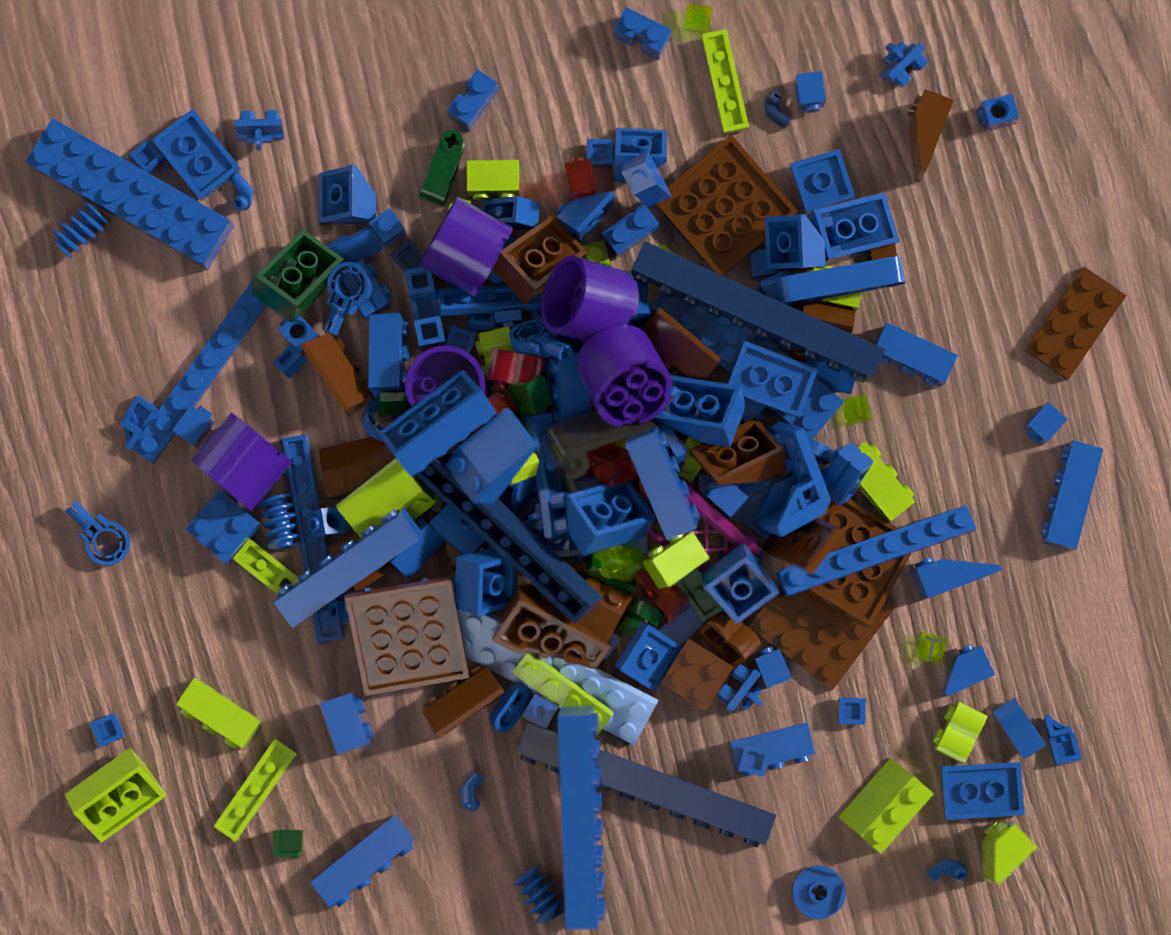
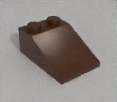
(927, 122)
(531, 258)
(750, 458)

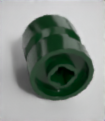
(639, 612)

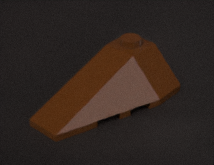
(542, 629)

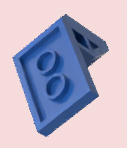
(809, 497)

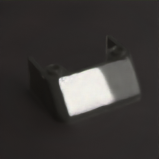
(574, 437)

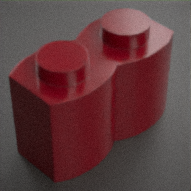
(513, 367)

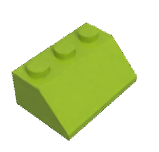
(382, 493)
(115, 795)
(885, 805)
(1003, 851)

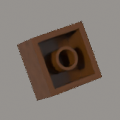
(696, 675)

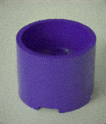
(465, 246)
(587, 298)
(438, 366)
(624, 375)
(241, 461)

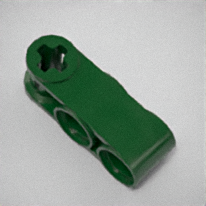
(443, 169)

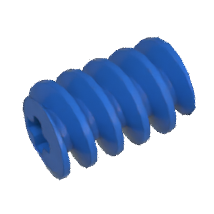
(79, 229)
(279, 522)
(539, 895)

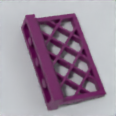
(719, 521)

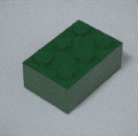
(295, 276)

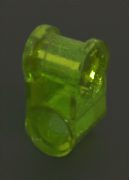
(620, 562)

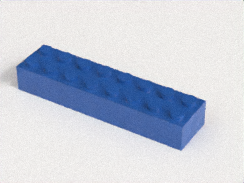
(130, 193)
(727, 342)
(580, 817)

